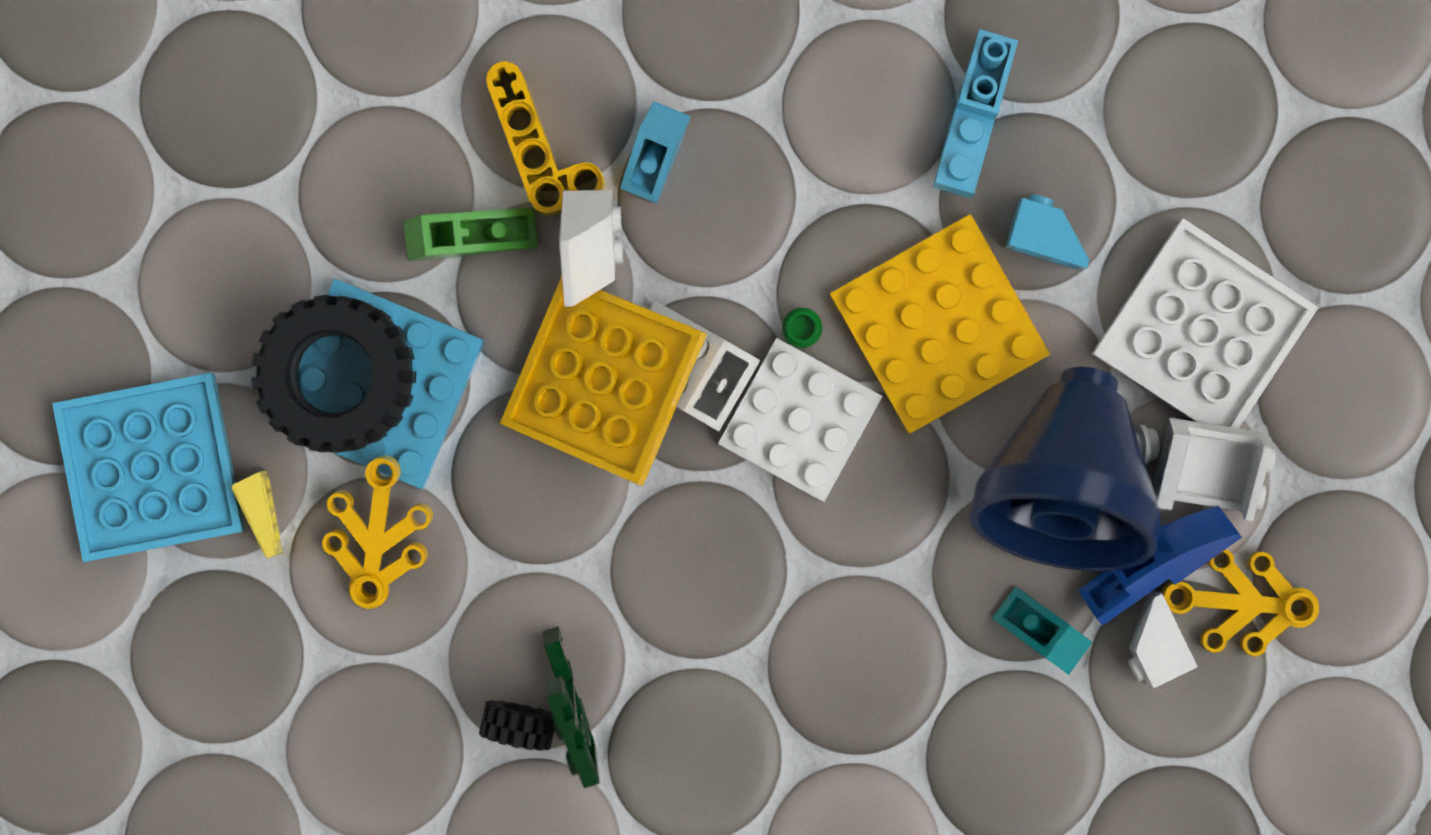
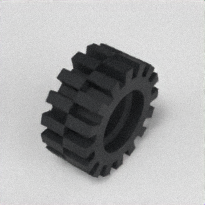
(517, 725)

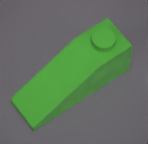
(469, 233)

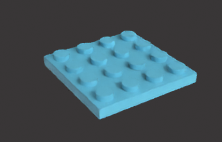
(338, 376)
(148, 467)

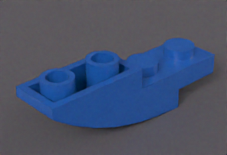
(1179, 551)

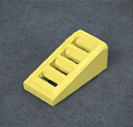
(257, 504)

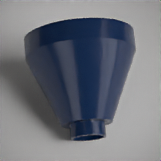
(1071, 482)

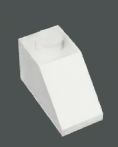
(1158, 644)

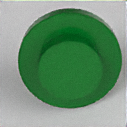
(802, 327)

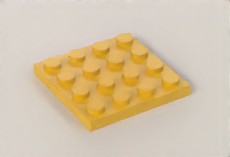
(939, 324)
(604, 382)

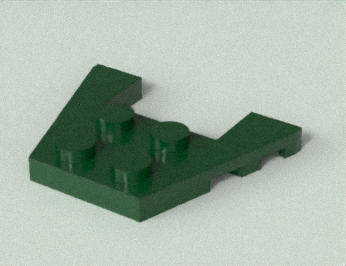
(569, 713)

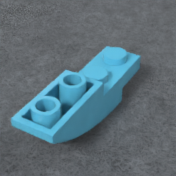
(975, 113)

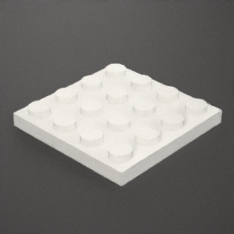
(1204, 329)

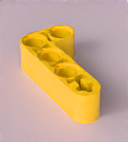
(533, 137)

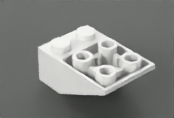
(716, 376)

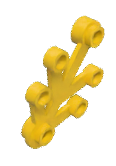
(374, 538)
(1248, 604)

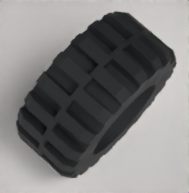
(279, 367)

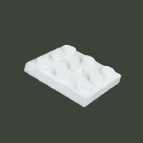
(800, 419)

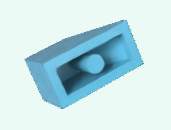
(655, 151)
(1045, 233)

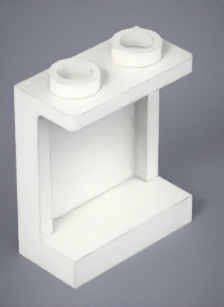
(1213, 467)

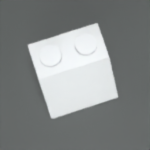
(589, 243)

